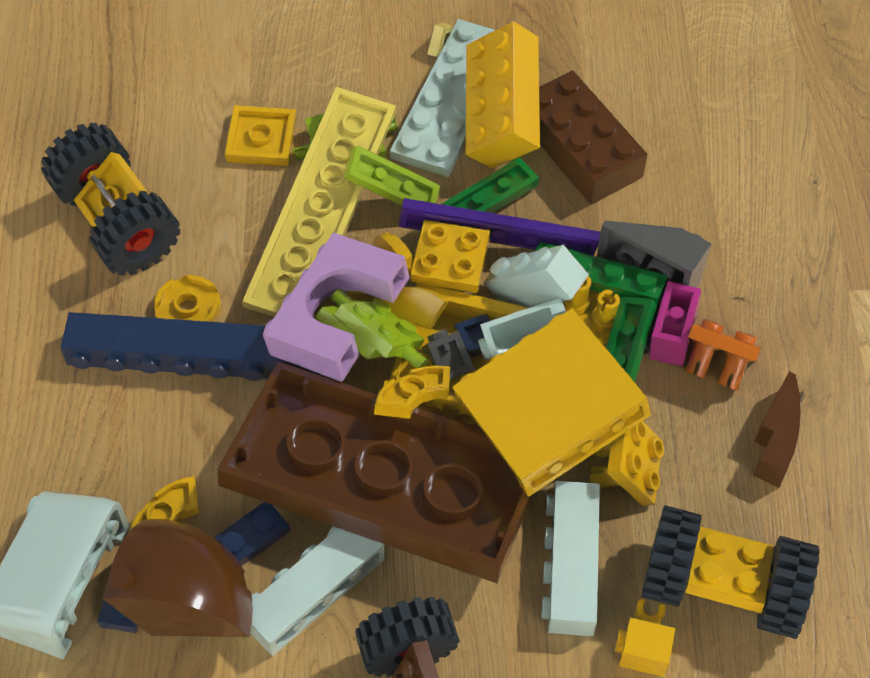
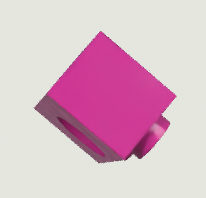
(674, 323)

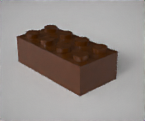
(587, 139)

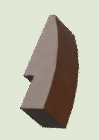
(779, 433)

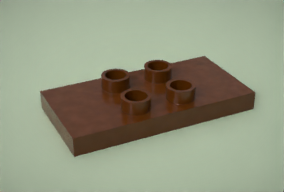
(392, 479)

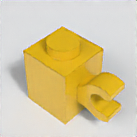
(645, 642)

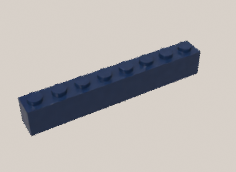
(168, 346)

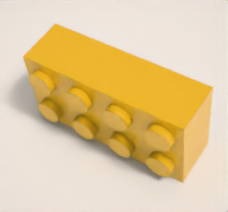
(502, 95)

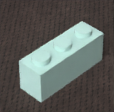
(536, 277)

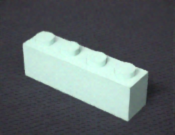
(574, 558)
(311, 586)

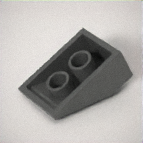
(656, 249)

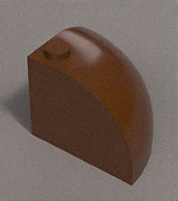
(179, 582)

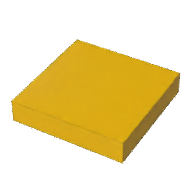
(261, 135)

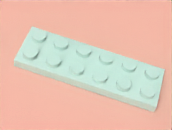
(437, 122)

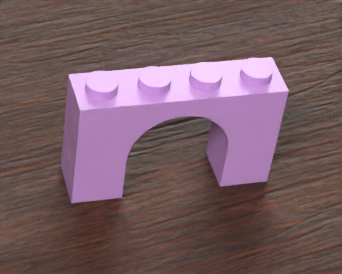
(338, 264)

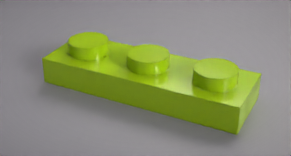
(388, 178)

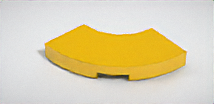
(396, 245)
(418, 306)
(403, 395)
(171, 502)

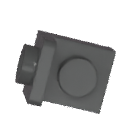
(448, 351)

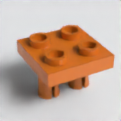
(739, 348)

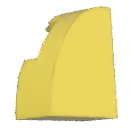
(440, 33)

